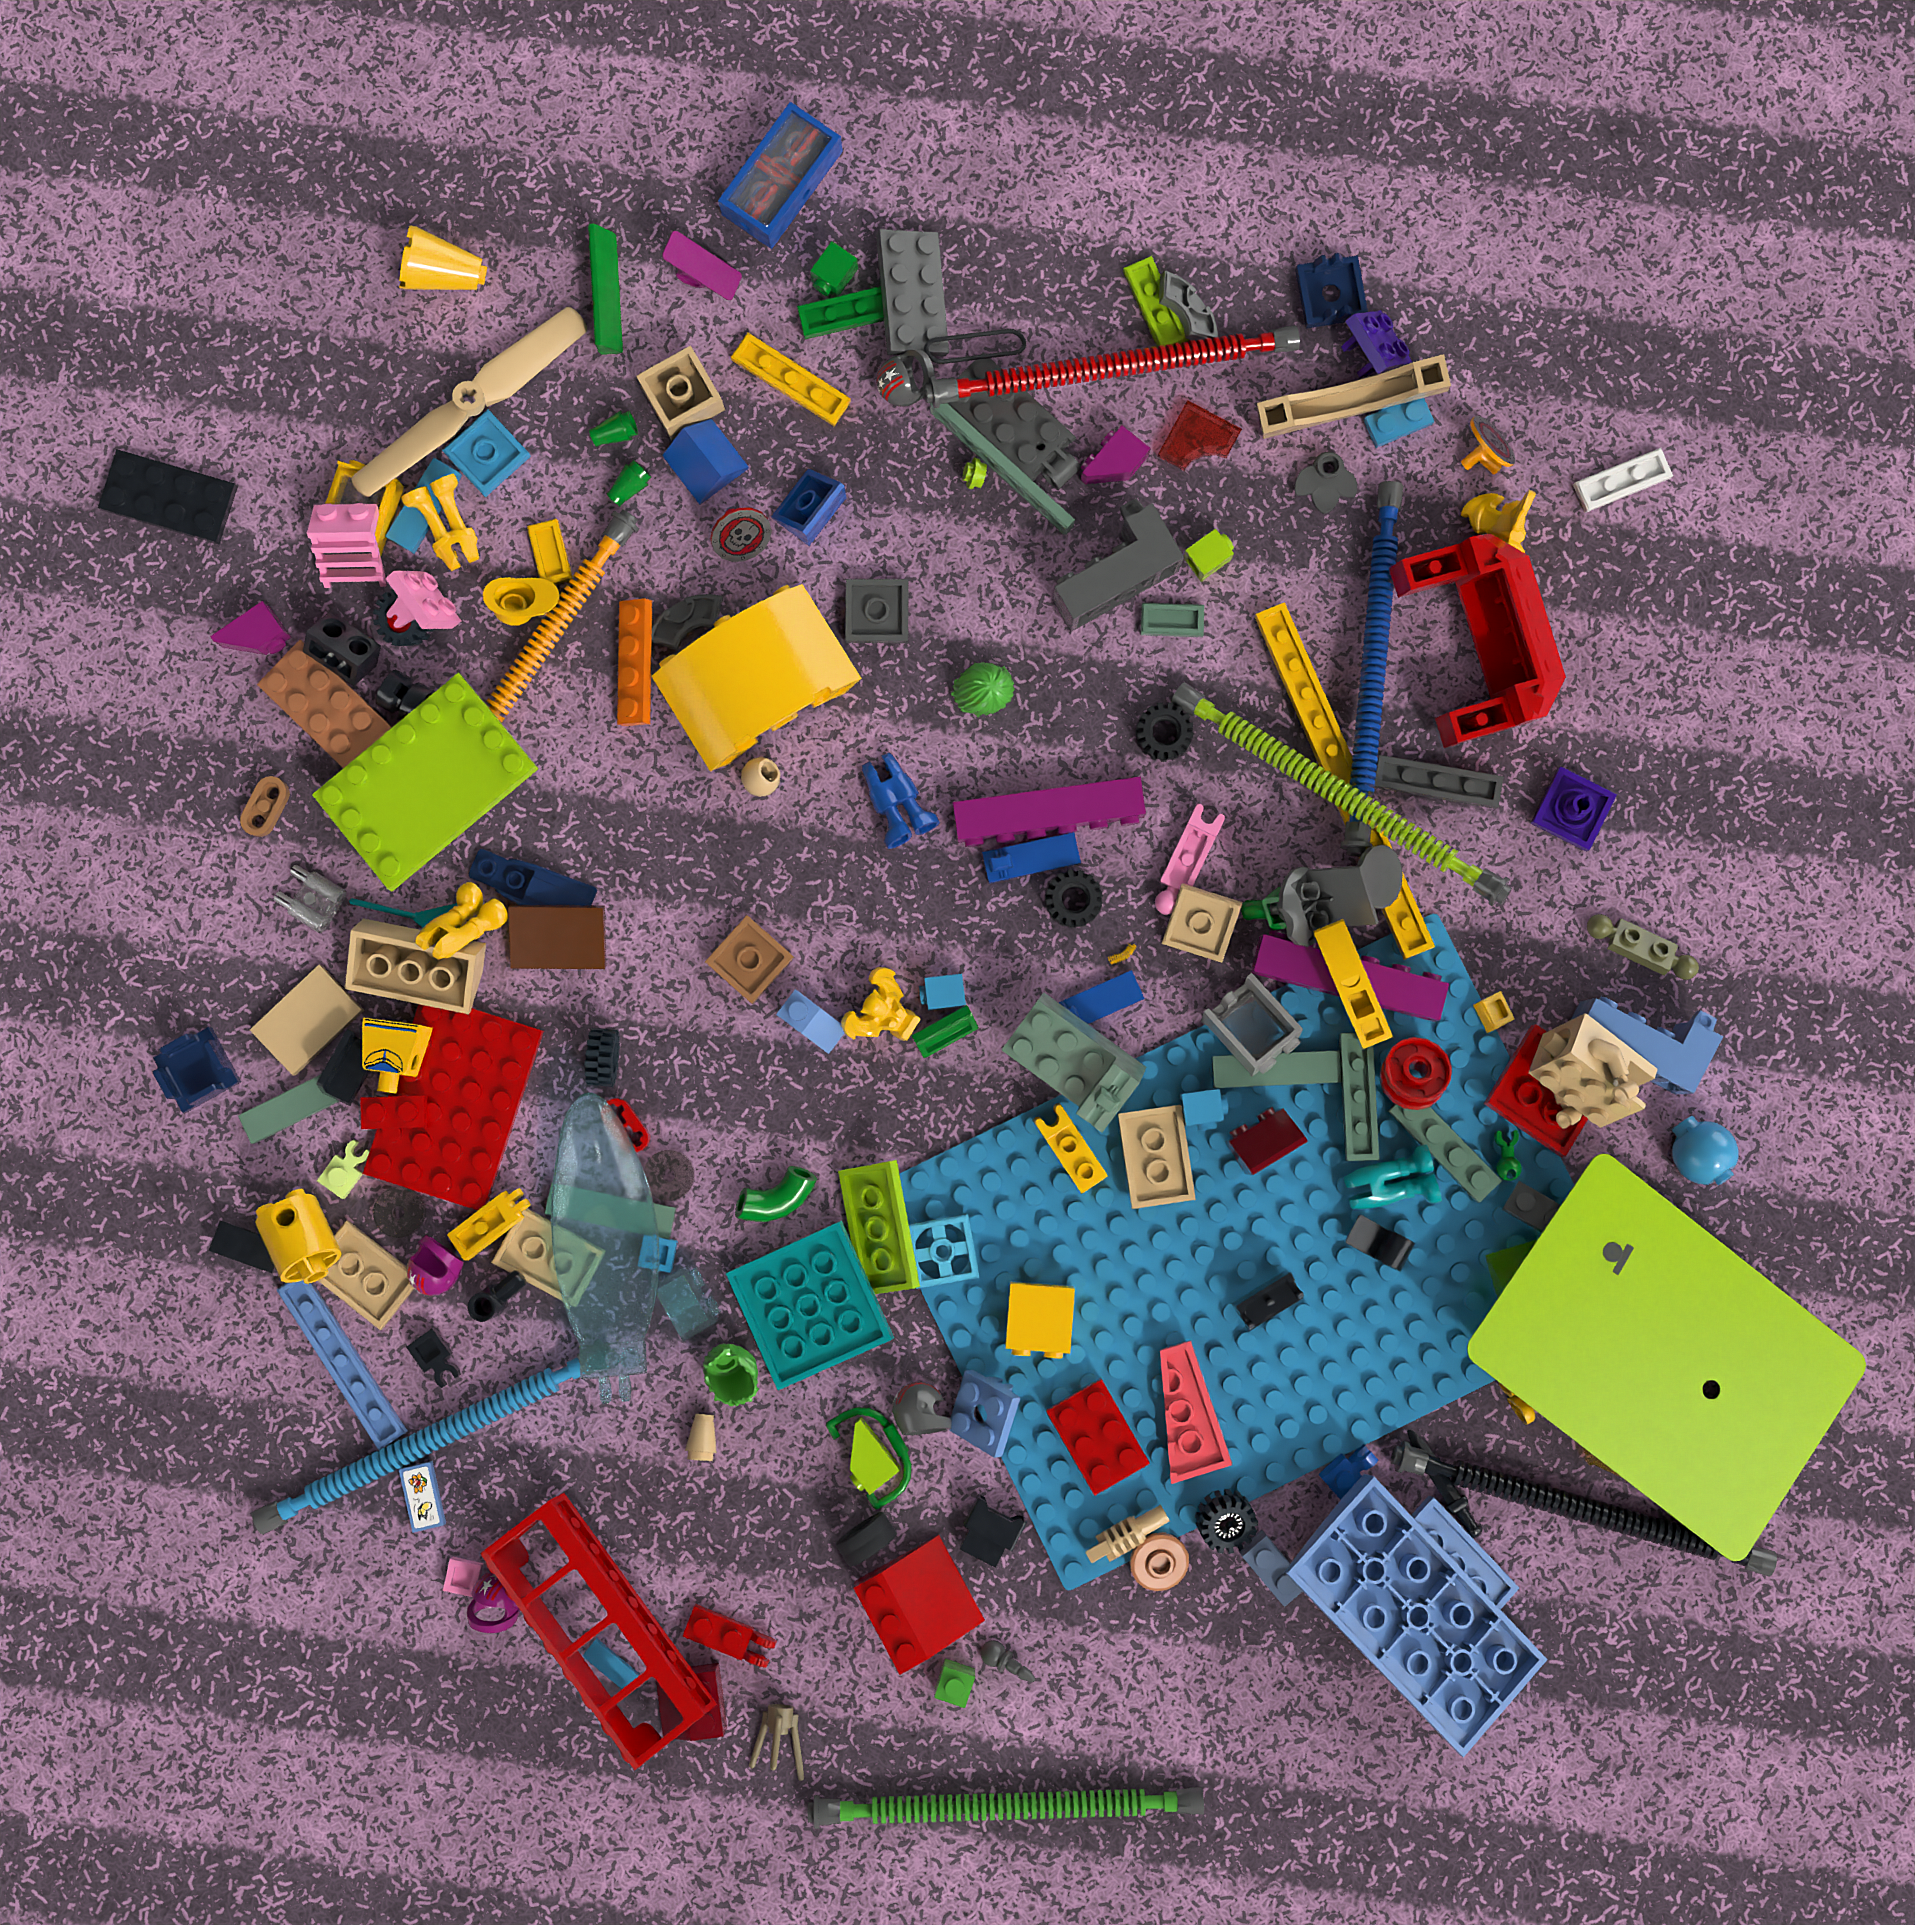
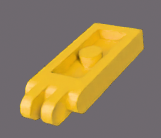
(488, 1223)

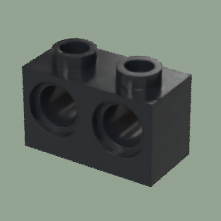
(341, 648)

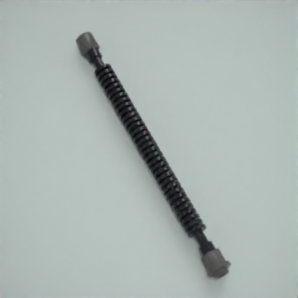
(1572, 1506)

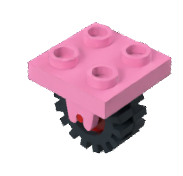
(413, 609)

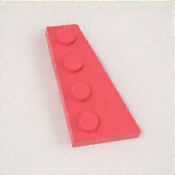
(1191, 1422)

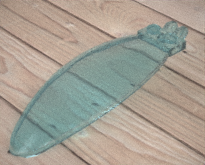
(604, 1243)

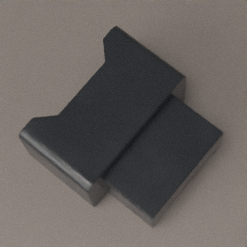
(990, 1532)

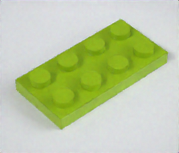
(880, 1226)

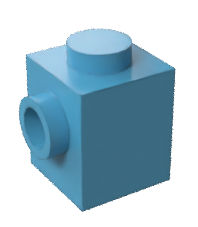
(1203, 1108)

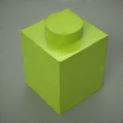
(1209, 554)

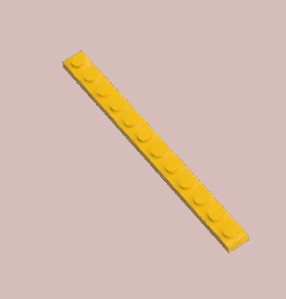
(1333, 755)

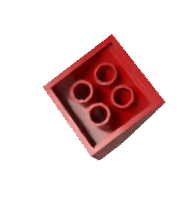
(918, 1604)

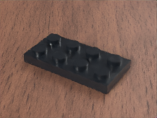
(167, 496)

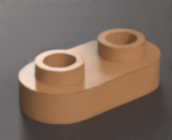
(262, 805)

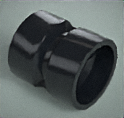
(400, 693)

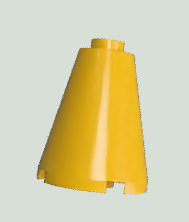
(438, 265)

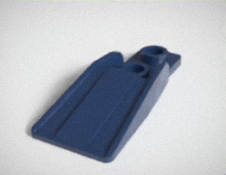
(528, 882)

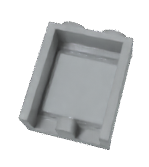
(1253, 1026)

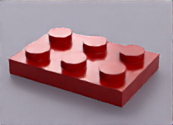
(1097, 1436)

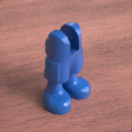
(895, 792)

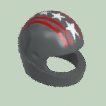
(896, 378)
(915, 1411)

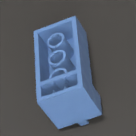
(1677, 1055)

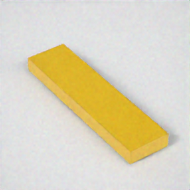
(790, 379)

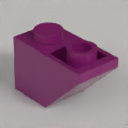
(1117, 460)

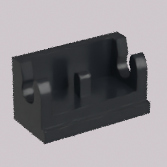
(1268, 1300)

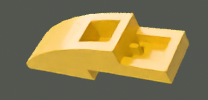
(1353, 983)

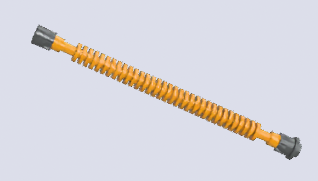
(615, 535)

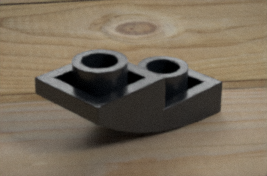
(241, 1246)

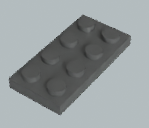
(912, 291)

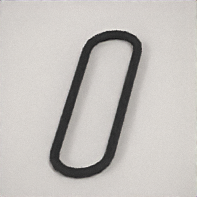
(972, 335)

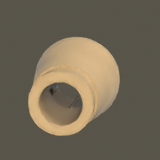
(702, 1439)

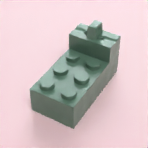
(1075, 1061)

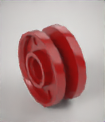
(1423, 1057)

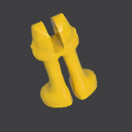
(444, 491)

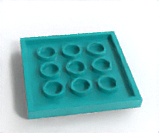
(809, 1305)

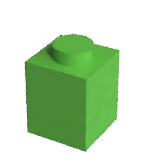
(954, 1683)

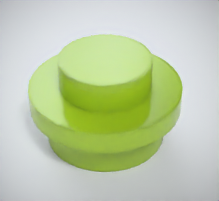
(974, 473)

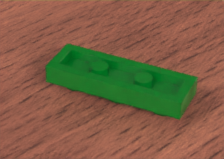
(841, 313)

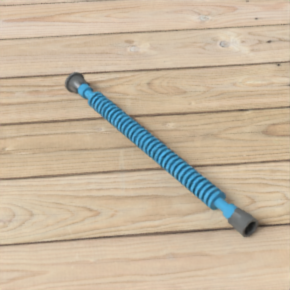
(416, 1445)

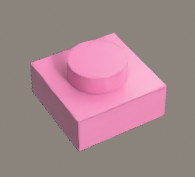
(462, 1576)

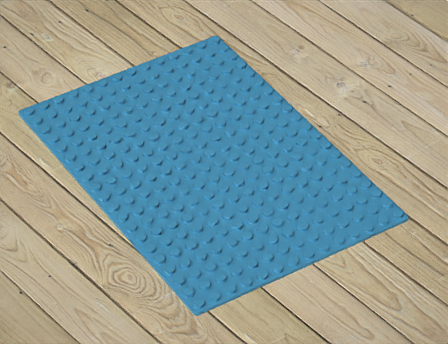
(1300, 1388)

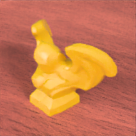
(1504, 524)
(881, 1010)

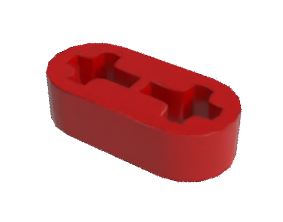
(633, 1121)

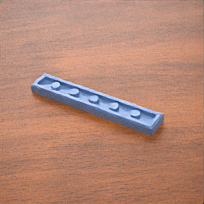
(342, 1362)

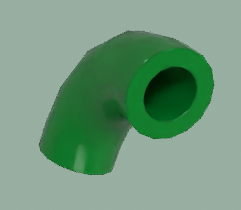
(777, 1201)

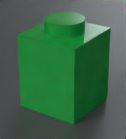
(833, 270)

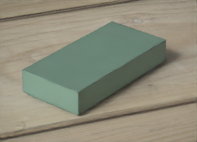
(1172, 620)

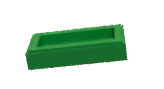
(945, 1031)

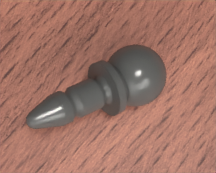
(995, 1655)

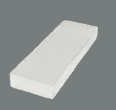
(1622, 480)

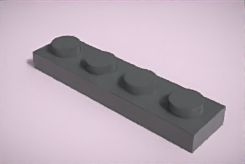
(1438, 782)
(1537, 1212)

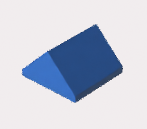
(704, 459)
(810, 505)

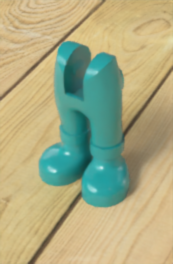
(1386, 1194)

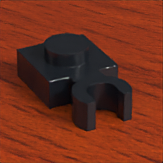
(430, 1353)

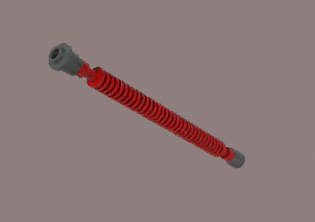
(1171, 356)

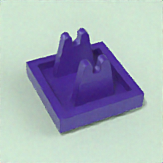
(1378, 341)

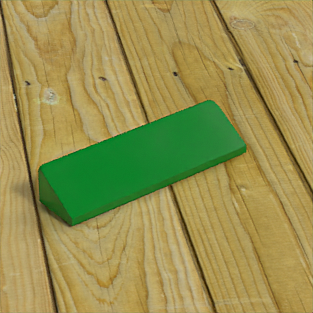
(605, 290)

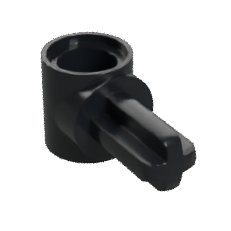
(497, 1296)

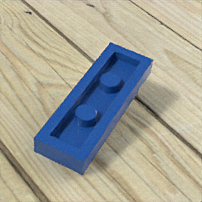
(1031, 857)
(1105, 998)

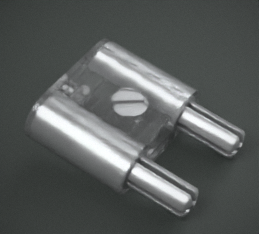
(315, 901)

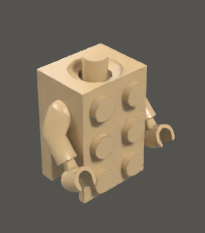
(1590, 1072)

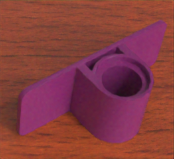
(700, 267)

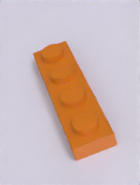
(634, 662)

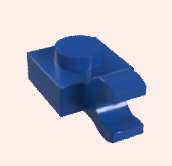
(1344, 1472)

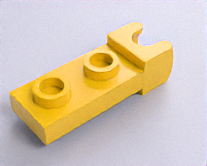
(1071, 1150)

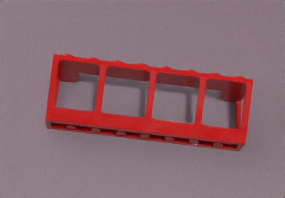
(623, 1608)

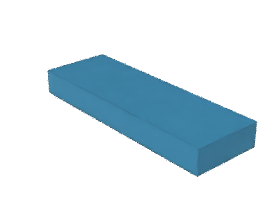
(410, 525)

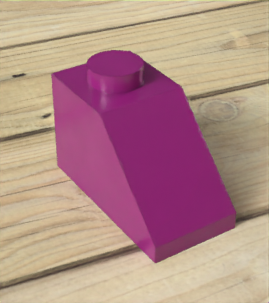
(254, 632)

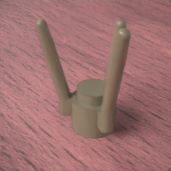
(779, 1720)

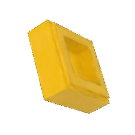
(1493, 1011)

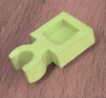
(342, 1173)

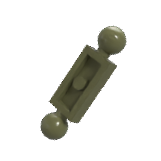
(1642, 947)

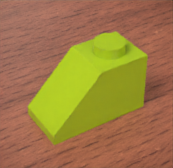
(870, 1459)

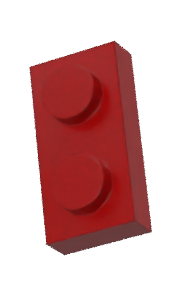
(393, 1112)

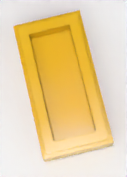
(550, 551)

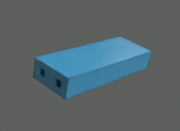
(610, 1664)

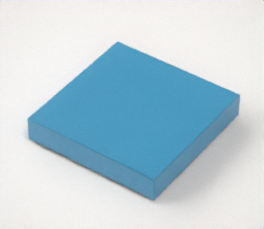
(486, 453)

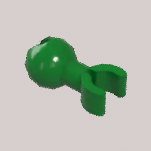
(1508, 1162)

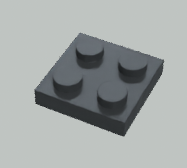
(877, 610)

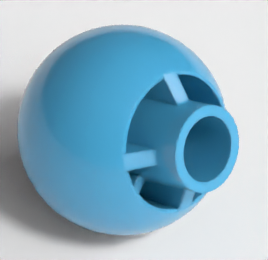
(1704, 1151)

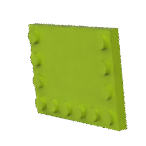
(425, 782)

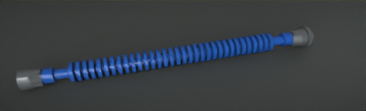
(1373, 662)

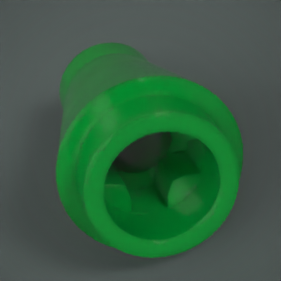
(615, 429)
(628, 483)

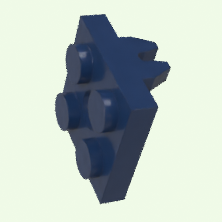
(1335, 271)

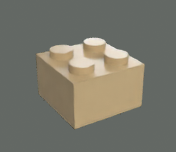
(680, 392)

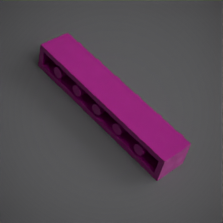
(1049, 810)
(1393, 986)

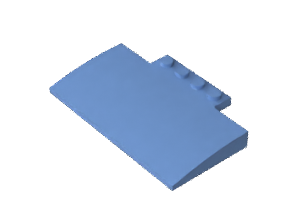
(1420, 1608)

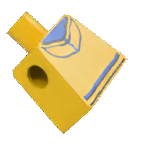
(393, 1050)

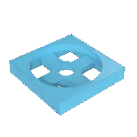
(957, 1248)

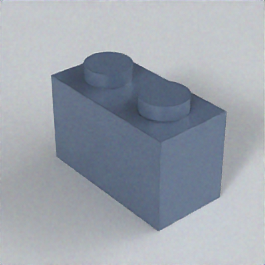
(1270, 1567)

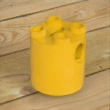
(298, 1237)

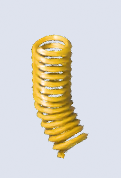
(1120, 958)

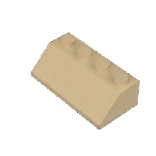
(391, 965)

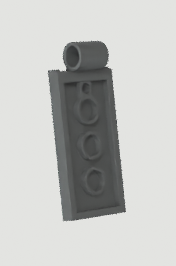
(1018, 427)

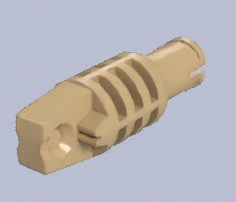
(1126, 1535)

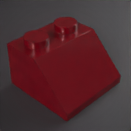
(1265, 1140)
(709, 1726)

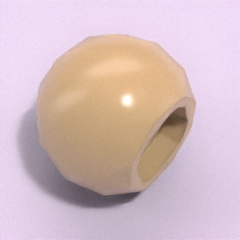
(760, 776)

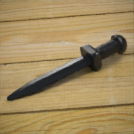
(1455, 1502)

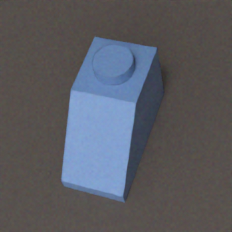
(811, 1021)

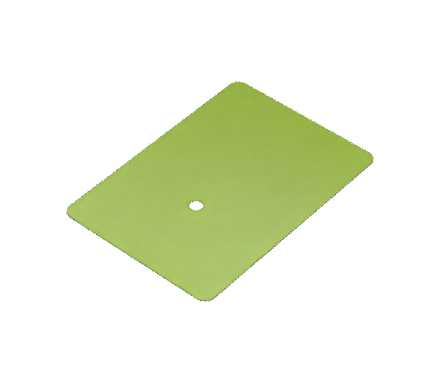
(1630, 1352)

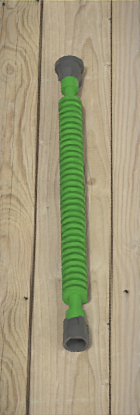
(834, 1811)

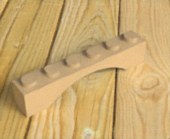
(1376, 392)

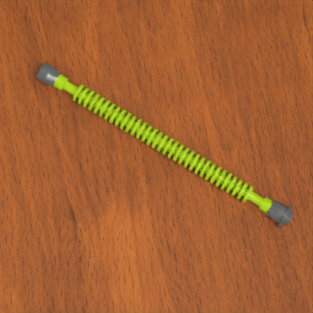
(1483, 881)

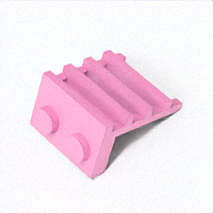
(346, 529)

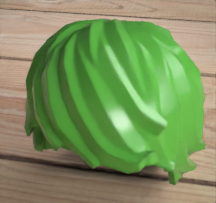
(983, 689)
(732, 1382)

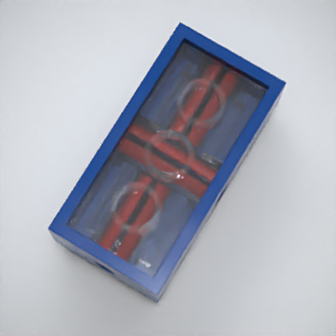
(780, 175)

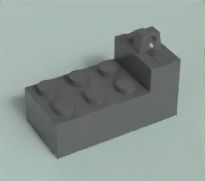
(1135, 566)

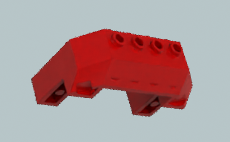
(1506, 629)

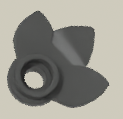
(1324, 486)

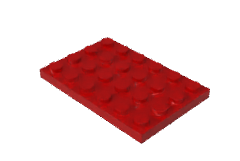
(473, 1090)

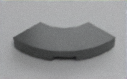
(1185, 303)
(684, 618)

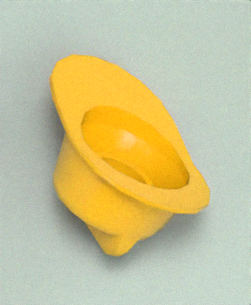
(520, 599)

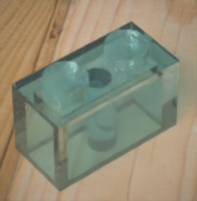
(687, 1302)

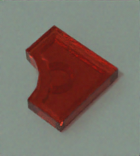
(1198, 435)

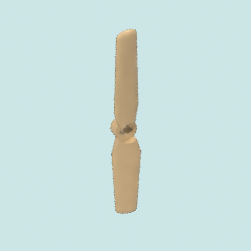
(492, 384)

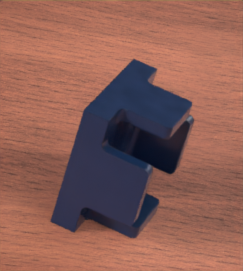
(194, 1069)

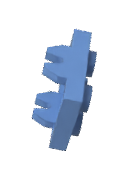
(1000, 1409)

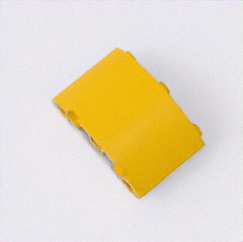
(754, 674)

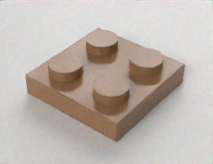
(749, 959)

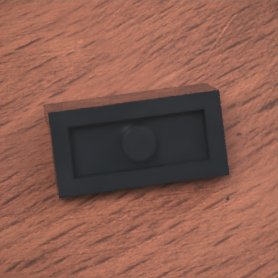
(344, 1070)

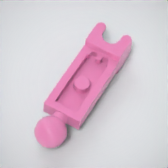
(1187, 858)

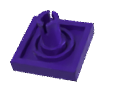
(1573, 809)

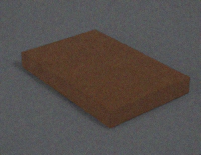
(557, 936)

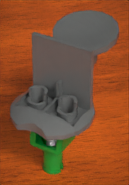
(1326, 895)

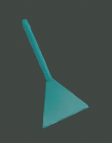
(421, 918)

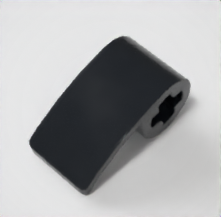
(1380, 1243)

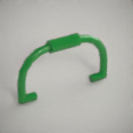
(895, 1440)

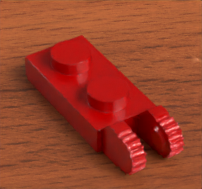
(726, 1635)

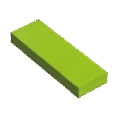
(1145, 285)

